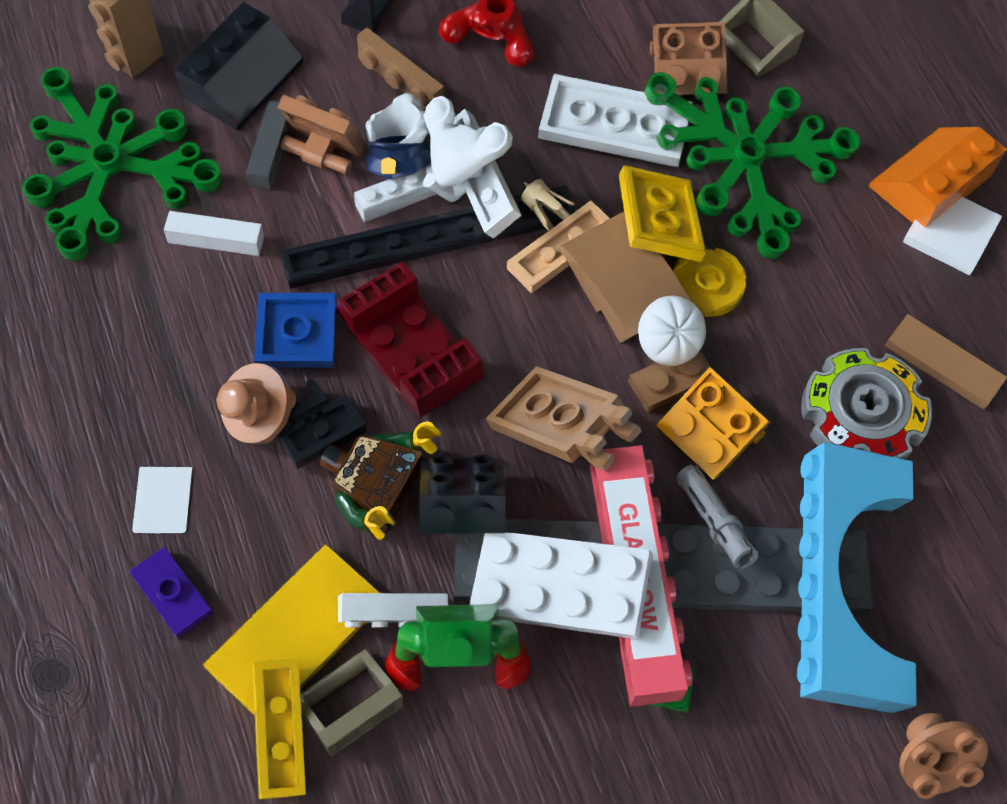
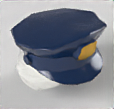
(398, 139)

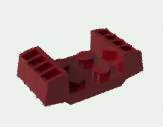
(409, 341)

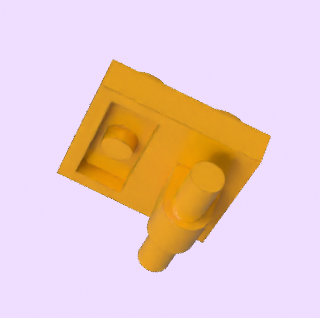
(713, 424)

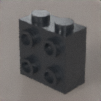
(462, 494)

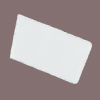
(162, 500)

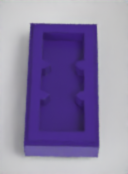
(171, 592)

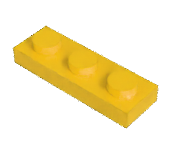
(278, 728)

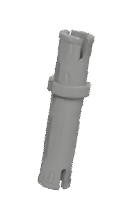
(724, 527)

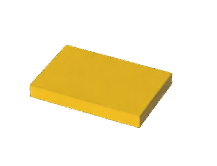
(661, 213)

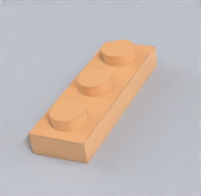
(543, 257)

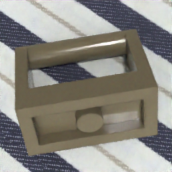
(772, 24)
(359, 719)

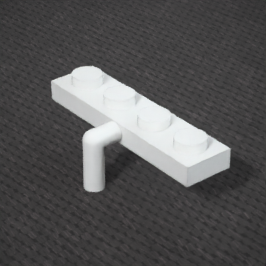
(486, 191)

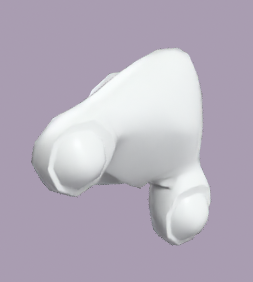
(461, 150)

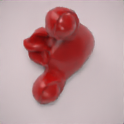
(494, 21)

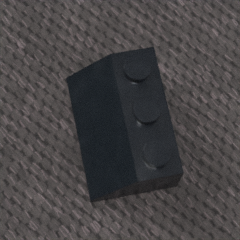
(238, 66)

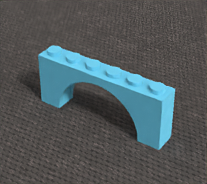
(836, 655)

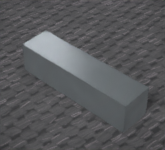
(267, 148)

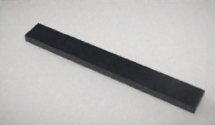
(404, 242)

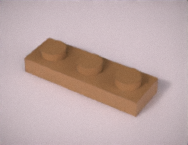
(396, 68)

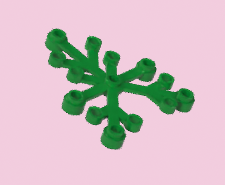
(59, 86)
(712, 127)

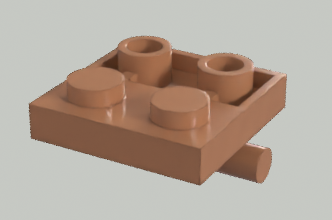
(690, 54)
(324, 131)

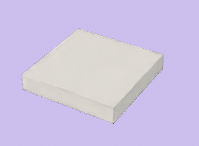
(956, 235)

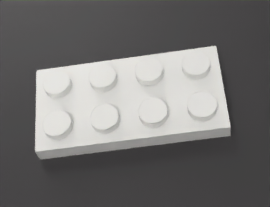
(608, 120)
(564, 583)

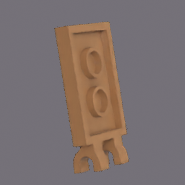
(563, 417)

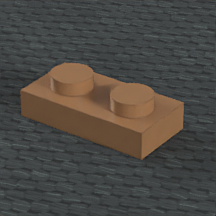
(663, 384)

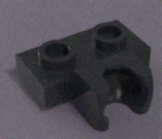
(319, 424)

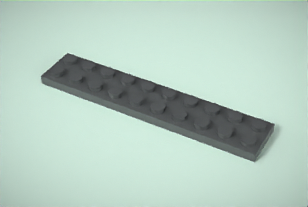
(703, 568)

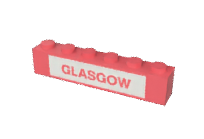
(630, 519)

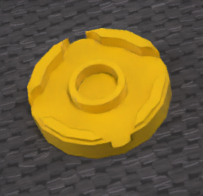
(714, 283)

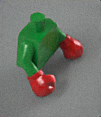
(458, 638)

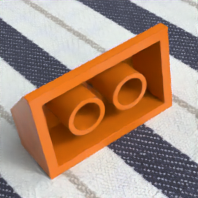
(939, 172)

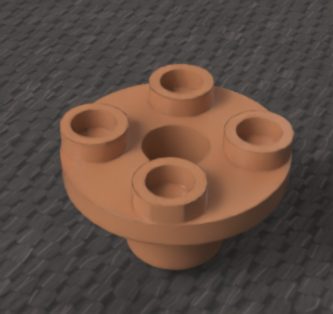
(255, 403)
(942, 755)

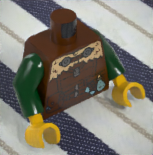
(377, 475)

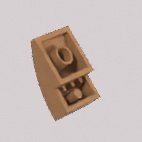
(618, 276)

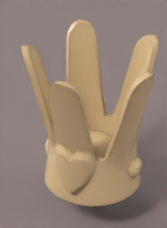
(539, 195)

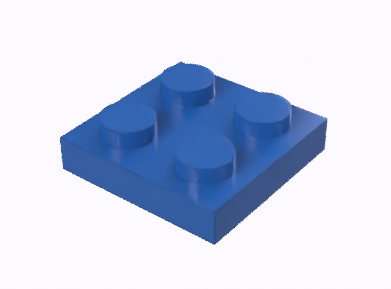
(296, 330)

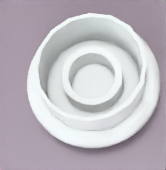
(672, 330)

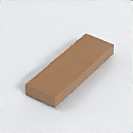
(946, 361)

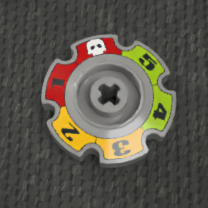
(867, 404)

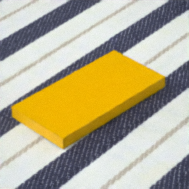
(291, 625)

